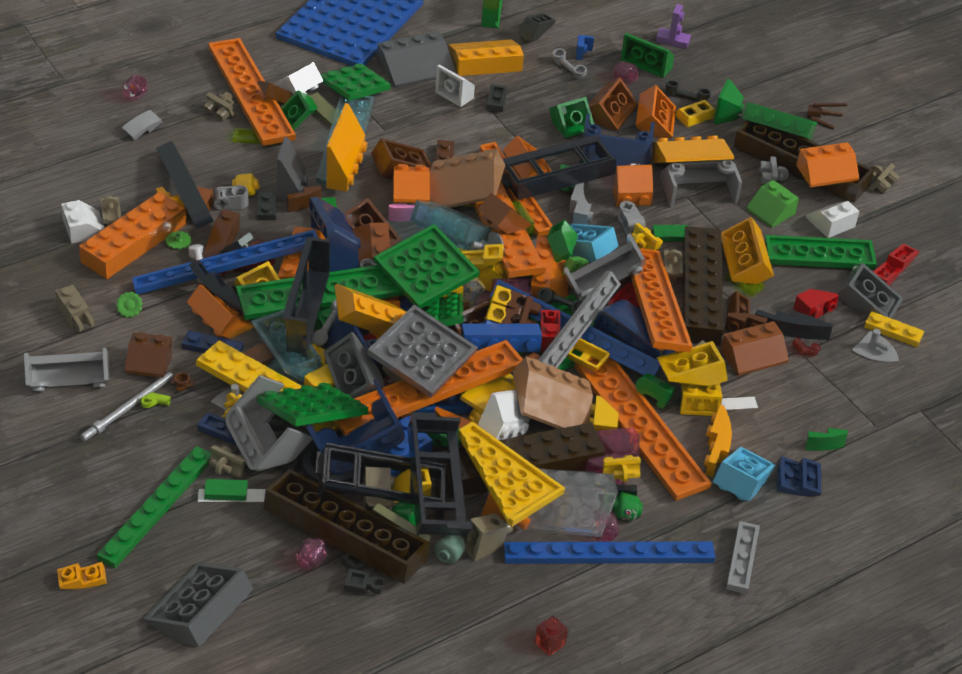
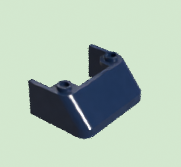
(623, 149)
(334, 225)
(376, 435)

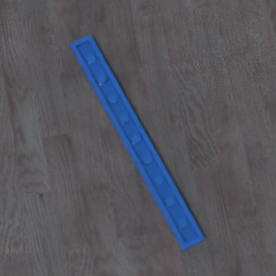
(223, 262)
(618, 350)
(608, 552)

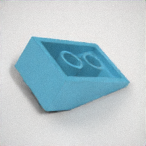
(594, 241)
(743, 473)

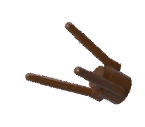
(815, 111)

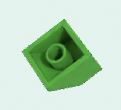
(773, 204)

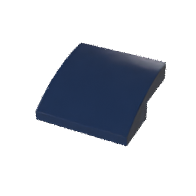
(799, 478)

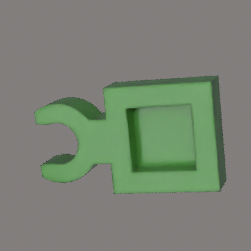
(575, 263)

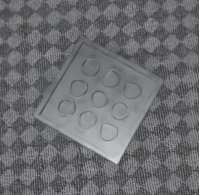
(422, 351)

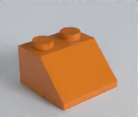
(633, 184)

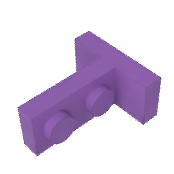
(674, 35)

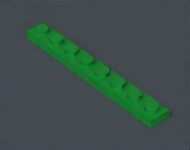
(154, 508)

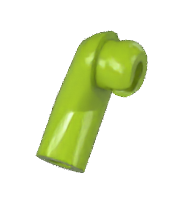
(153, 399)

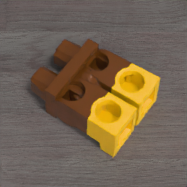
(511, 307)

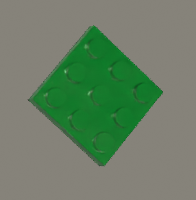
(355, 82)

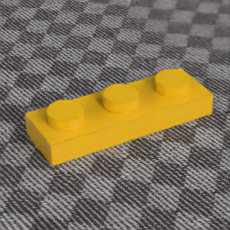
(894, 329)

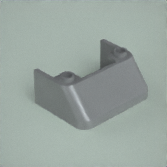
(699, 173)
(621, 262)
(66, 370)
(254, 435)

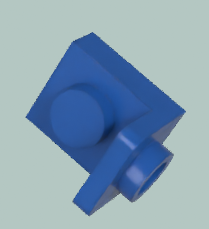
(584, 44)

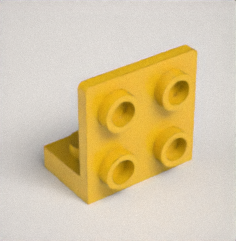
(700, 399)

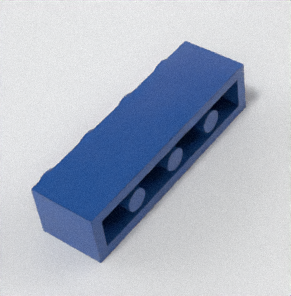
(520, 336)

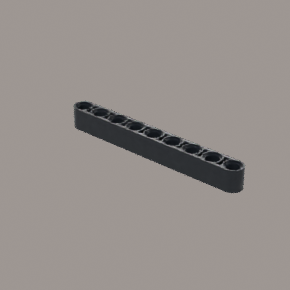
(185, 185)

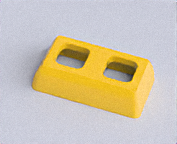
(699, 116)
(589, 351)

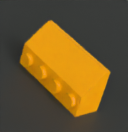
(746, 253)
(366, 310)

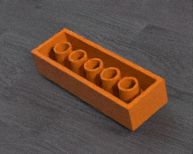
(132, 235)

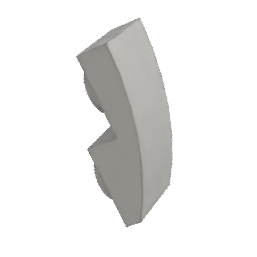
(144, 122)

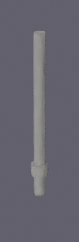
(99, 425)

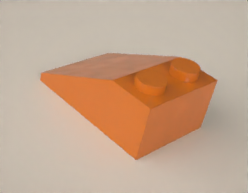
(411, 183)

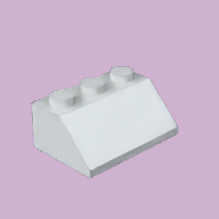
(503, 416)

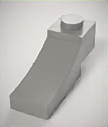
(579, 206)

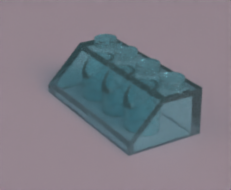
(452, 223)
(273, 333)

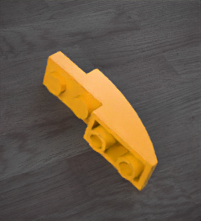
(719, 440)

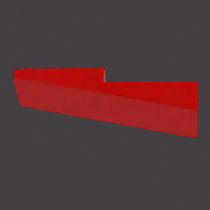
(896, 263)

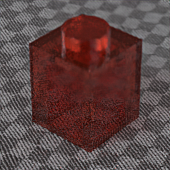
(551, 635)

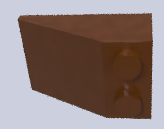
(391, 153)
(366, 213)

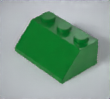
(647, 55)

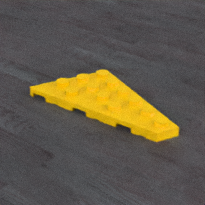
(511, 479)

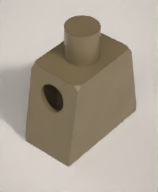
(486, 535)

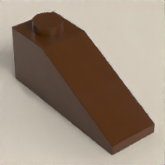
(223, 232)

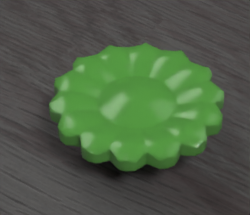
(178, 240)
(129, 304)

